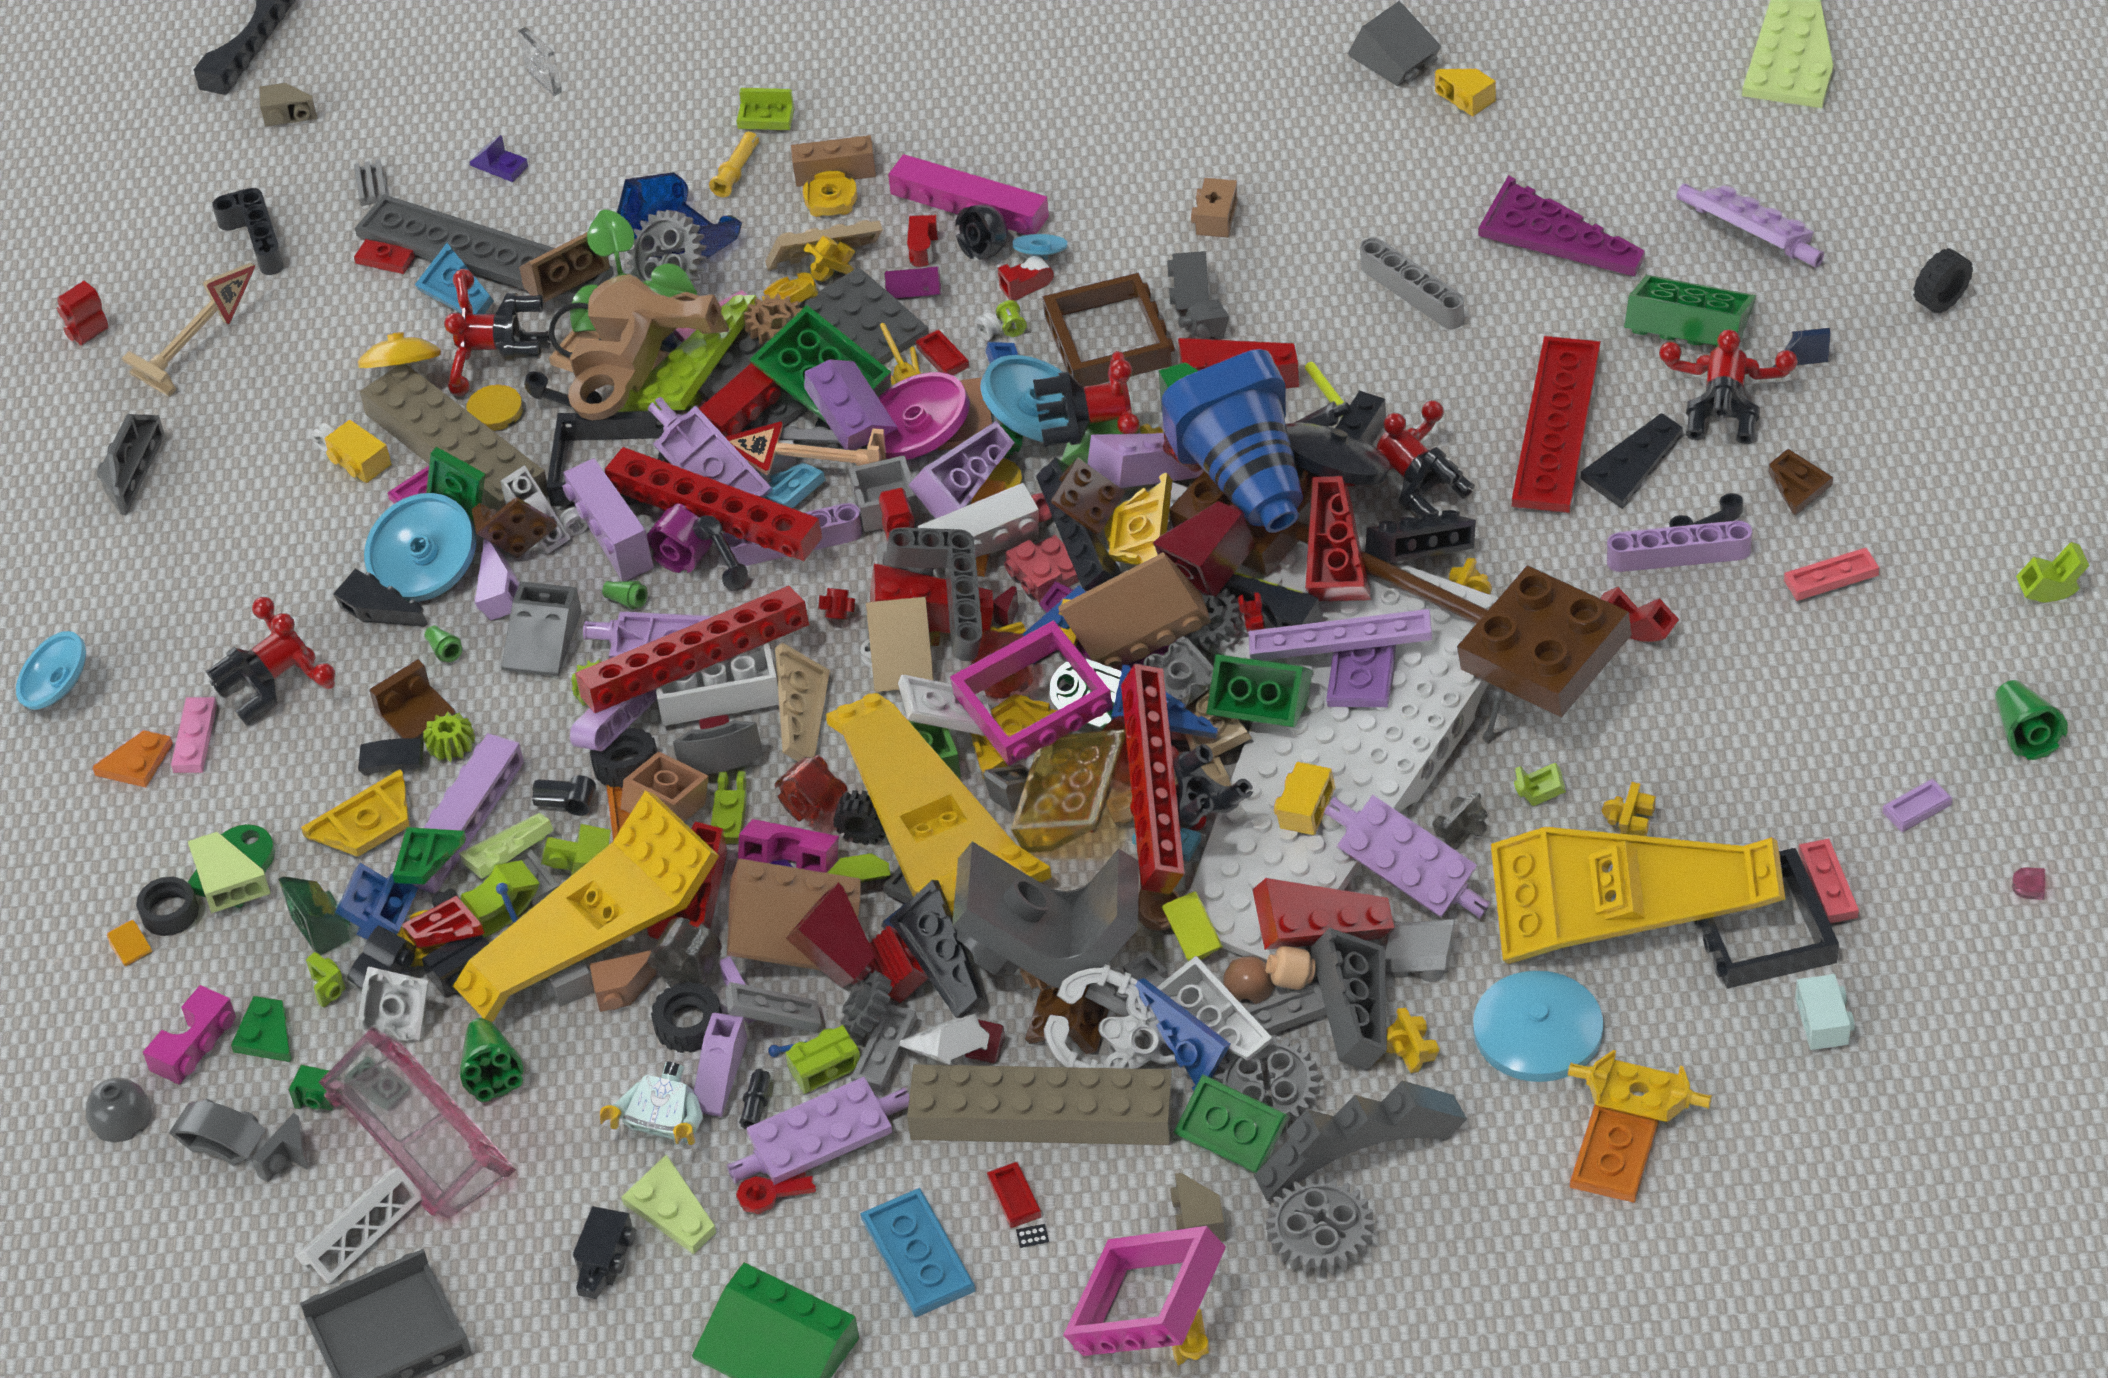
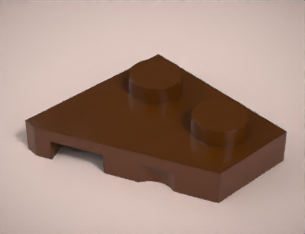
(1798, 480)

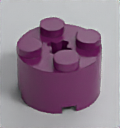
(675, 541)

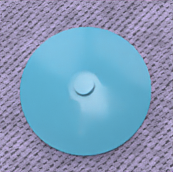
(1011, 396)
(421, 546)
(1537, 1025)

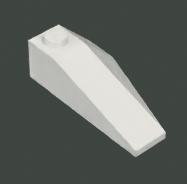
(1213, 1004)

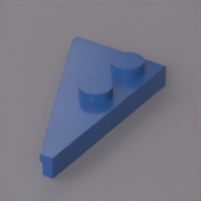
(1179, 717)
(1190, 1039)

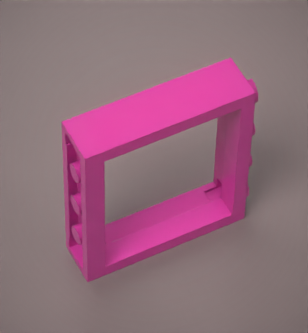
(1011, 660)
(1200, 1255)

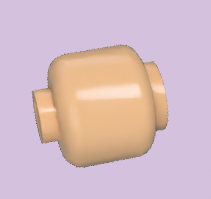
(1290, 967)

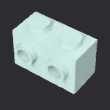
(1823, 1011)

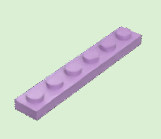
(1340, 635)

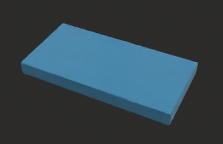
(917, 1252)

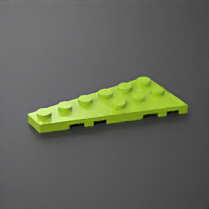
(690, 364)

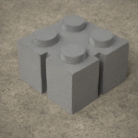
(872, 479)

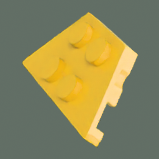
(1140, 523)
(1012, 716)
(364, 818)

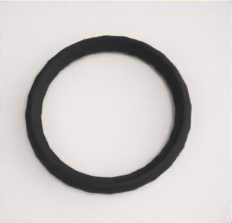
(553, 323)

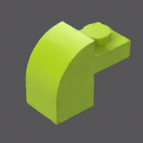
(2053, 580)
(574, 855)

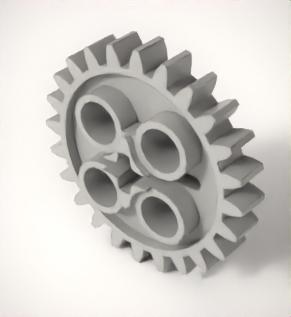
(663, 231)
(1298, 1078)
(1320, 1225)

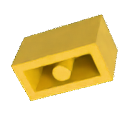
(357, 451)
(1304, 798)

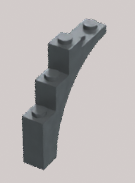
(1360, 1123)

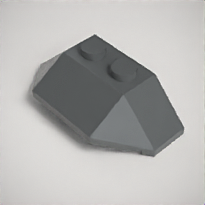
(130, 458)

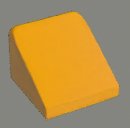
(128, 942)

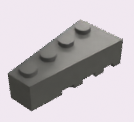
(1353, 994)

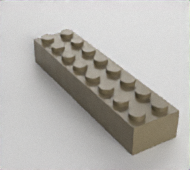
(428, 418)
(1040, 1104)

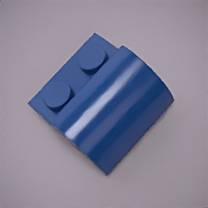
(375, 901)

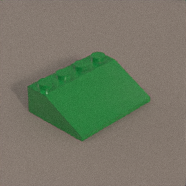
(1686, 310)
(807, 343)
(774, 1330)

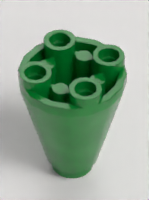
(489, 1062)

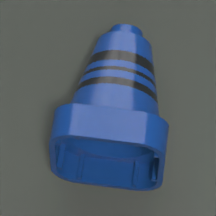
(1237, 432)

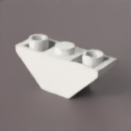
(523, 486)

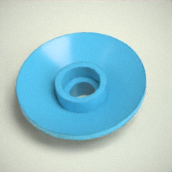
(1040, 244)

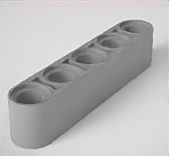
(1412, 283)

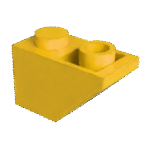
(1466, 88)

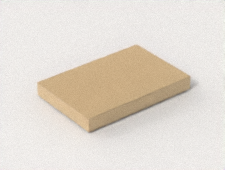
(899, 641)

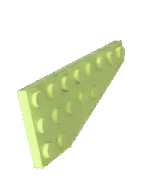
(1791, 55)

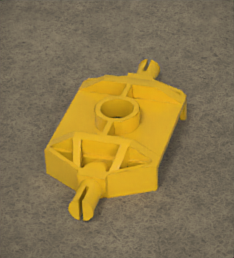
(1616, 1080)

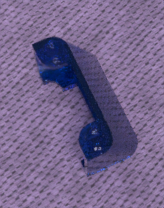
(670, 192)

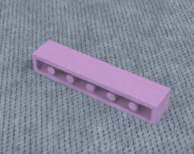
(474, 796)

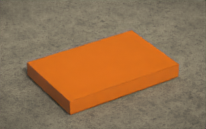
(1614, 1153)

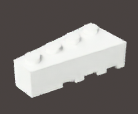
(995, 521)
(724, 688)

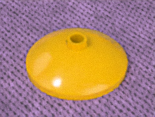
(398, 351)

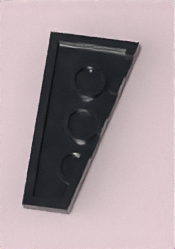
(1628, 463)
(929, 935)

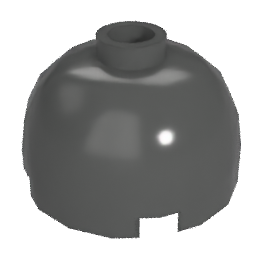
(117, 1109)

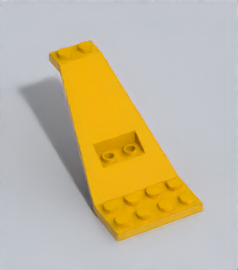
(920, 799)
(622, 890)
(1559, 890)

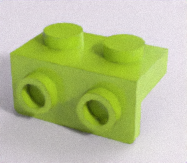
(765, 109)

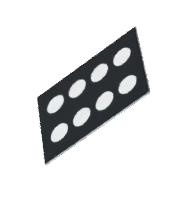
(1032, 1235)

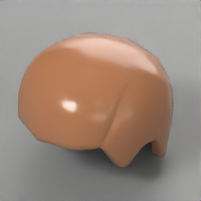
(1150, 909)
(1248, 979)

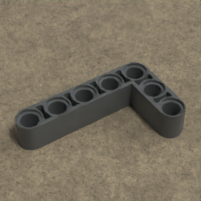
(956, 553)

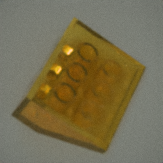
(1066, 789)

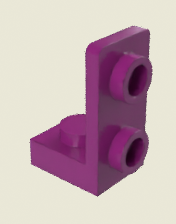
(913, 282)

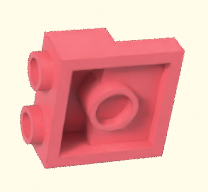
(1040, 566)

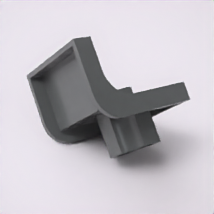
(1045, 931)

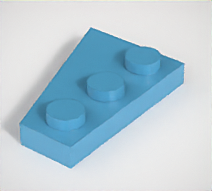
(438, 283)

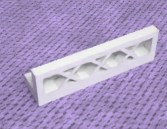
(354, 1213)

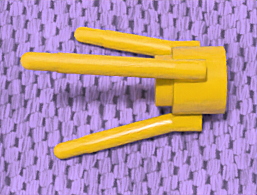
(902, 369)

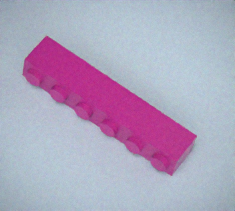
(955, 190)

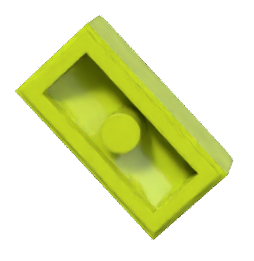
(1192, 926)

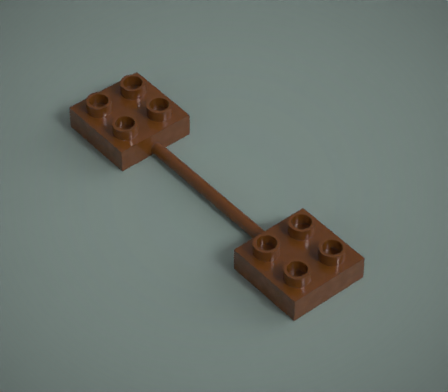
(1534, 641)

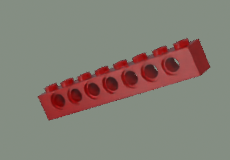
(738, 511)
(692, 649)
(1152, 779)

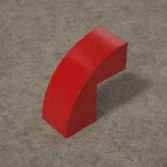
(1648, 622)

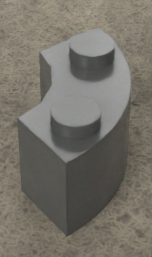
(720, 748)
(217, 1130)

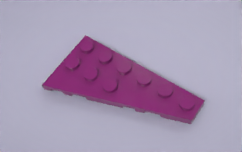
(1551, 228)

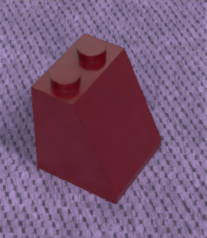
(1208, 546)
(834, 938)

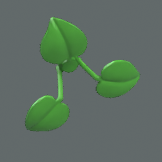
(613, 234)

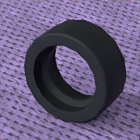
(173, 922)

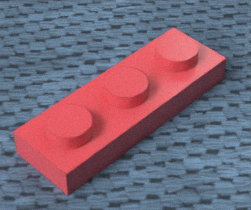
(1831, 574)
(1828, 880)

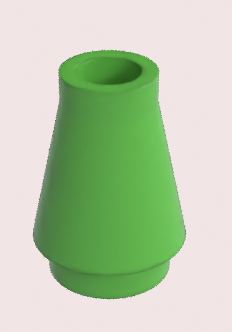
(628, 593)
(445, 645)

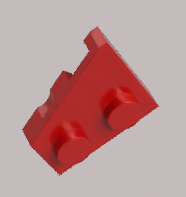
(443, 924)

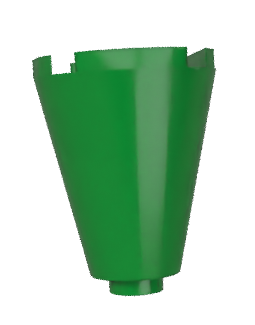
(2029, 721)

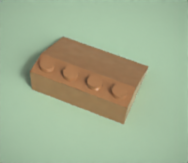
(1136, 613)
(770, 902)

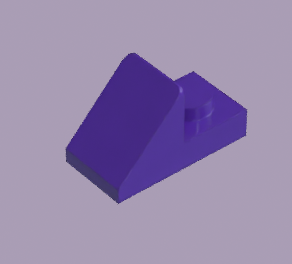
(498, 161)

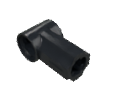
(571, 795)

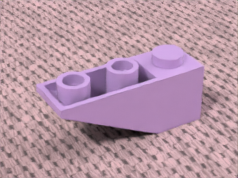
(495, 583)
(719, 1061)

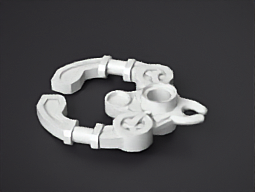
(1116, 1030)

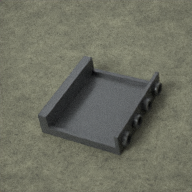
(387, 1323)

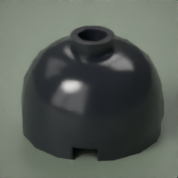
(981, 231)

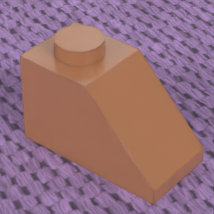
(621, 980)

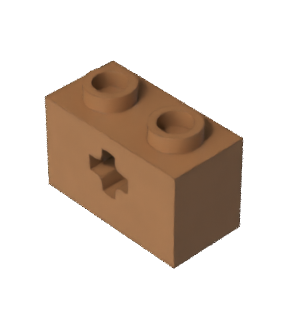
(1215, 207)

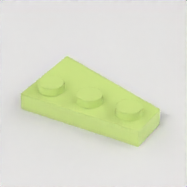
(505, 845)
(670, 1206)

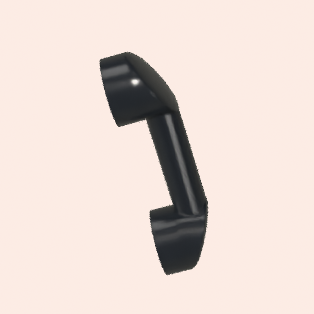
(536, 386)
(1730, 509)
(737, 573)

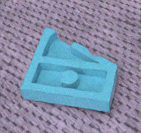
(794, 484)

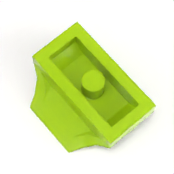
(865, 867)

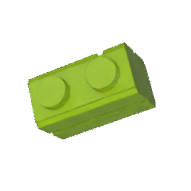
(822, 1058)

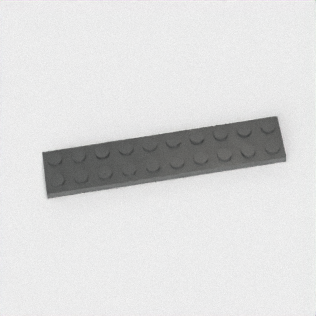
(479, 247)

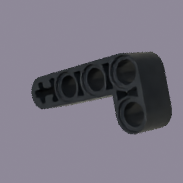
(249, 210)

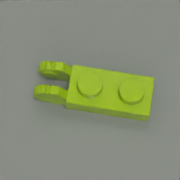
(730, 806)

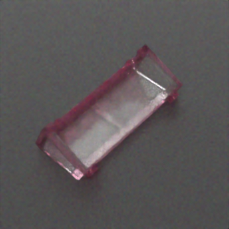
(416, 1123)

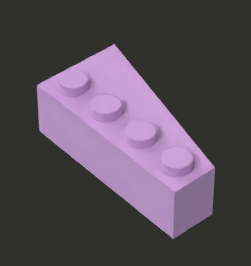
(1134, 459)
(958, 474)
(609, 519)

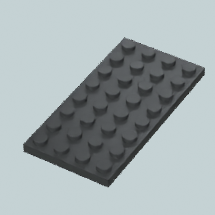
(851, 305)

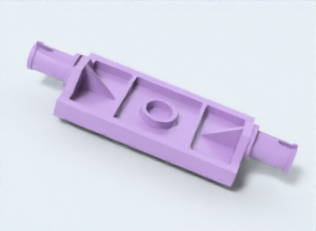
(1752, 217)
(701, 448)
(637, 629)
(1407, 856)
(818, 1131)

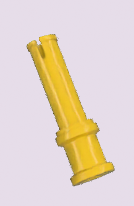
(730, 171)

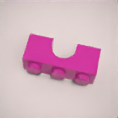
(772, 842)
(178, 1054)

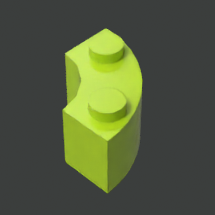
(489, 905)

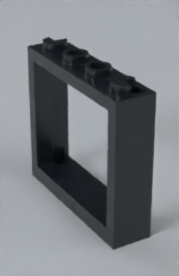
(616, 427)
(1782, 963)

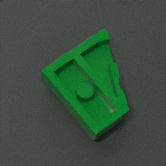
(424, 853)
(263, 1030)

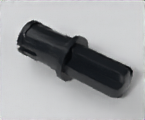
(755, 1098)

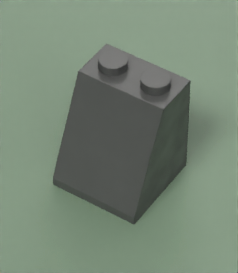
(1395, 45)

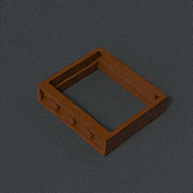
(1099, 294)

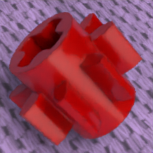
(836, 603)

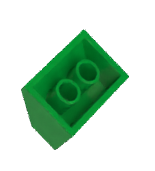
(1258, 690)

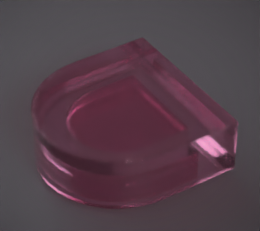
(2029, 883)

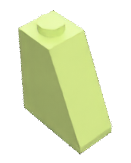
(226, 872)

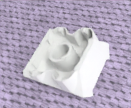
(393, 1004)
(948, 1039)

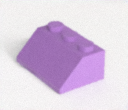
(847, 402)

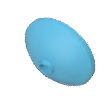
(51, 670)

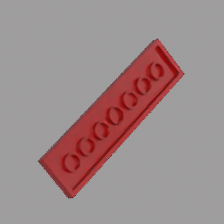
(1556, 424)

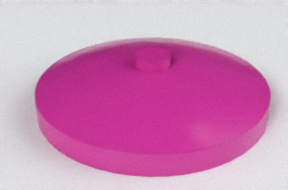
(926, 413)

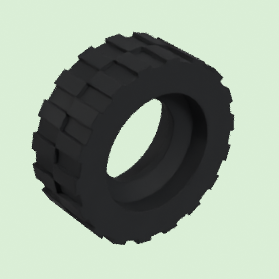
(1943, 280)
(628, 742)
(676, 998)

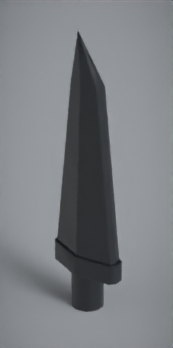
(1327, 415)

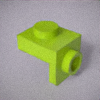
(1540, 784)
(328, 978)

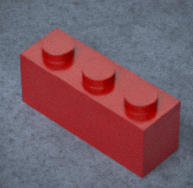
(741, 400)

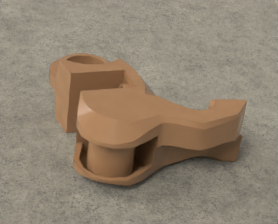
(631, 327)

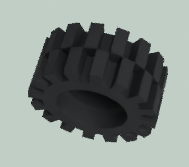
(858, 818)

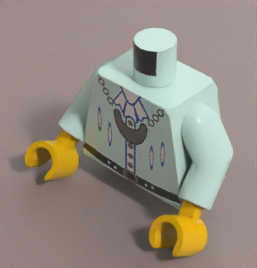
(658, 1107)

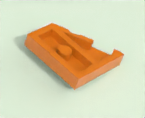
(136, 759)

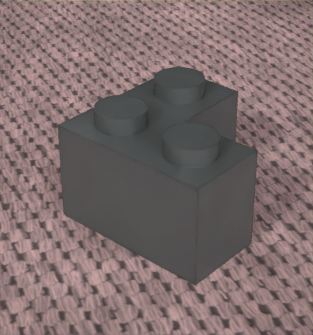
(1189, 279)

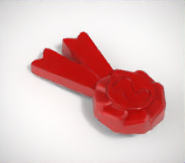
(760, 1193)

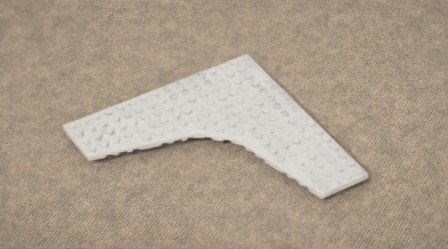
(1370, 749)

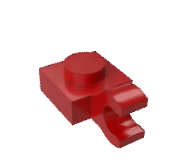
(1252, 613)

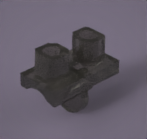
(1465, 819)

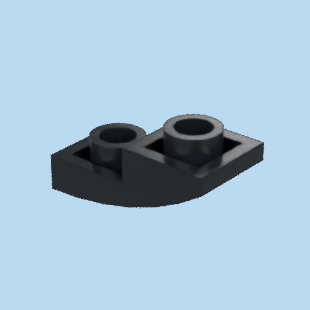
(391, 754)

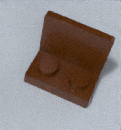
(1087, 496)
(513, 527)
(408, 701)
(1082, 1019)

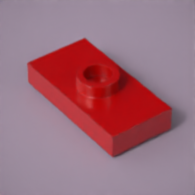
(384, 256)

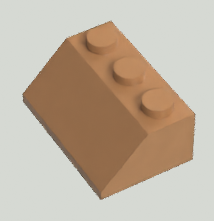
(848, 155)
(562, 268)

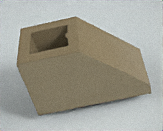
(285, 104)
(1197, 1206)

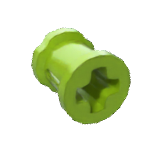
(1007, 320)

